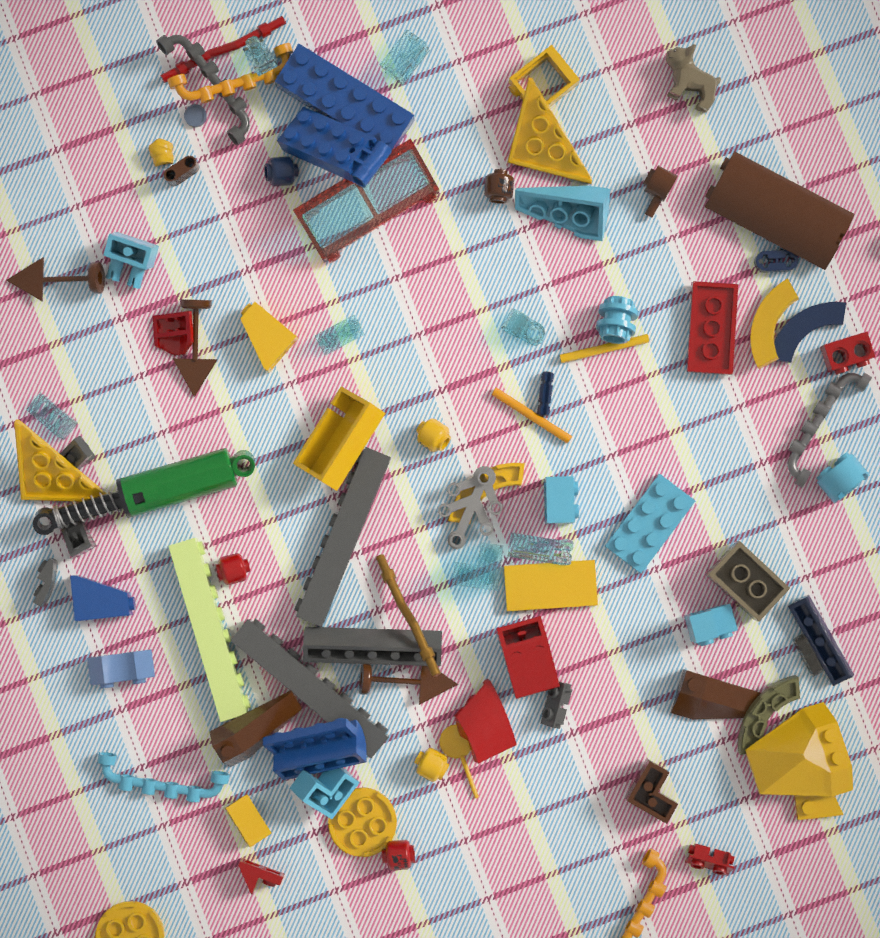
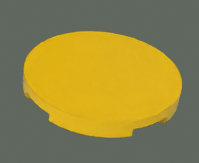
(363, 823)
(130, 920)

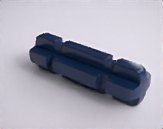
(545, 393)

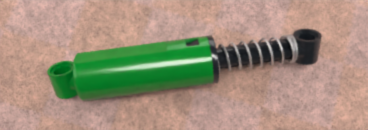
(154, 489)

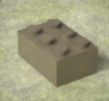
(747, 581)

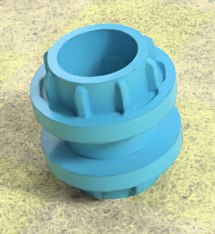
(617, 315)

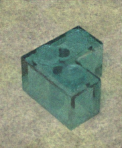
(484, 574)

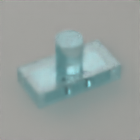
(259, 55)

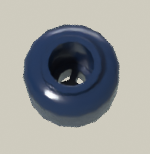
(281, 171)

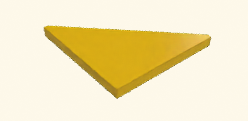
(541, 141)
(46, 473)

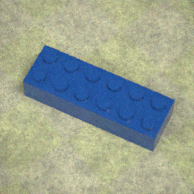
(342, 97)

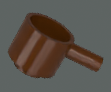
(658, 184)

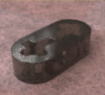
(808, 655)

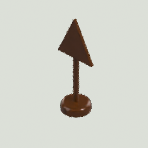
(32, 278)
(195, 370)
(429, 686)

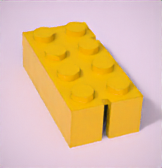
(339, 440)

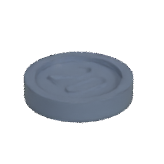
(195, 115)

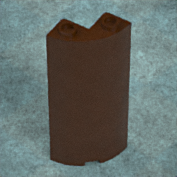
(779, 210)

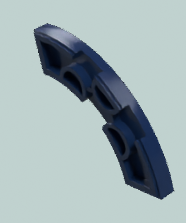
(805, 322)

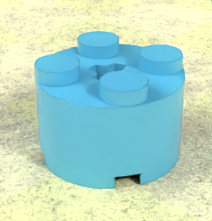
(842, 478)

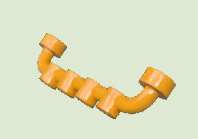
(228, 87)
(654, 889)

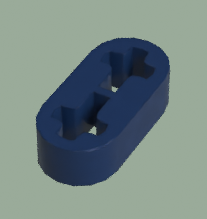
(775, 255)

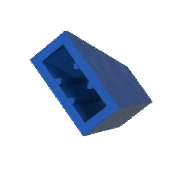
(99, 600)

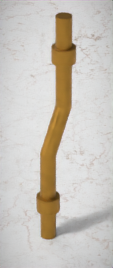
(426, 653)

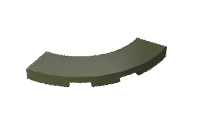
(763, 707)

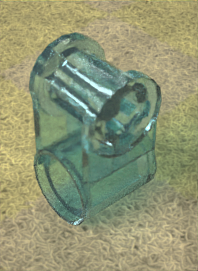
(520, 325)

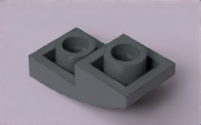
(47, 574)

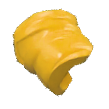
(161, 152)

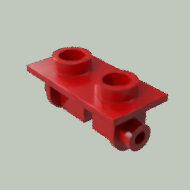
(718, 863)

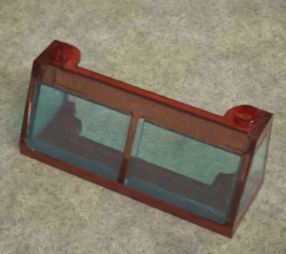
(351, 212)

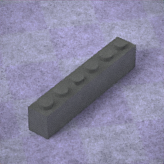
(367, 646)

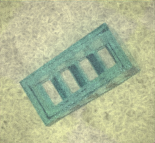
(62, 426)

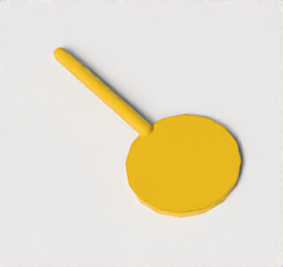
(457, 747)

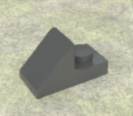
(78, 453)

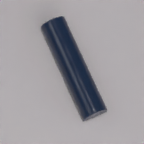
(821, 640)

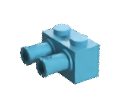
(129, 250)

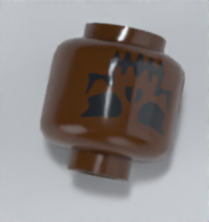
(499, 186)

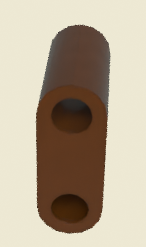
(181, 171)

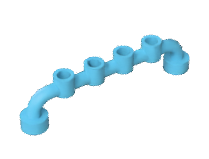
(149, 785)

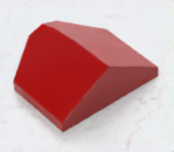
(173, 332)

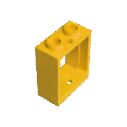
(557, 62)

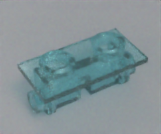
(339, 335)

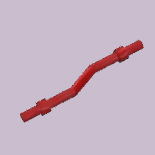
(263, 31)

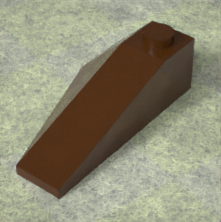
(710, 698)
(244, 735)

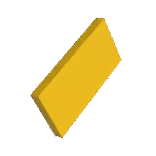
(550, 585)

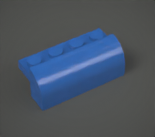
(317, 748)

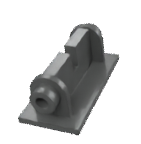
(552, 713)

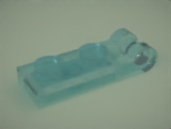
(540, 549)

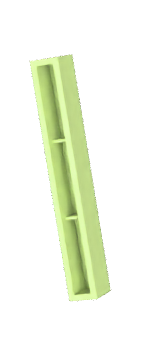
(209, 629)

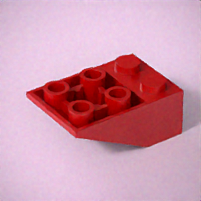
(528, 657)

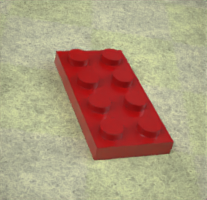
(712, 328)

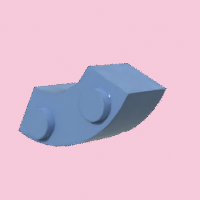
(121, 667)

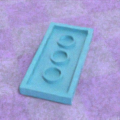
(650, 523)

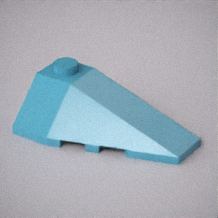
(571, 207)

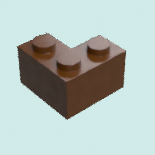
(645, 792)

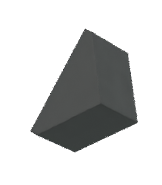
(78, 539)

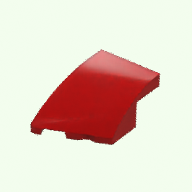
(485, 724)

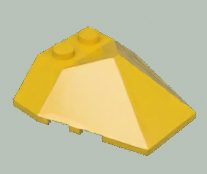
(802, 756)

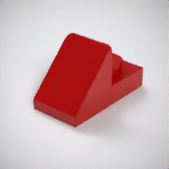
(253, 871)

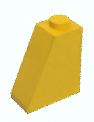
(267, 335)

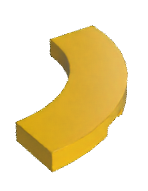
(765, 322)
(506, 475)

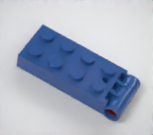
(334, 146)

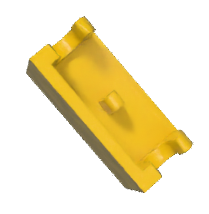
(248, 820)

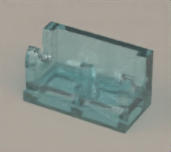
(405, 57)

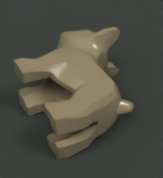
(690, 78)

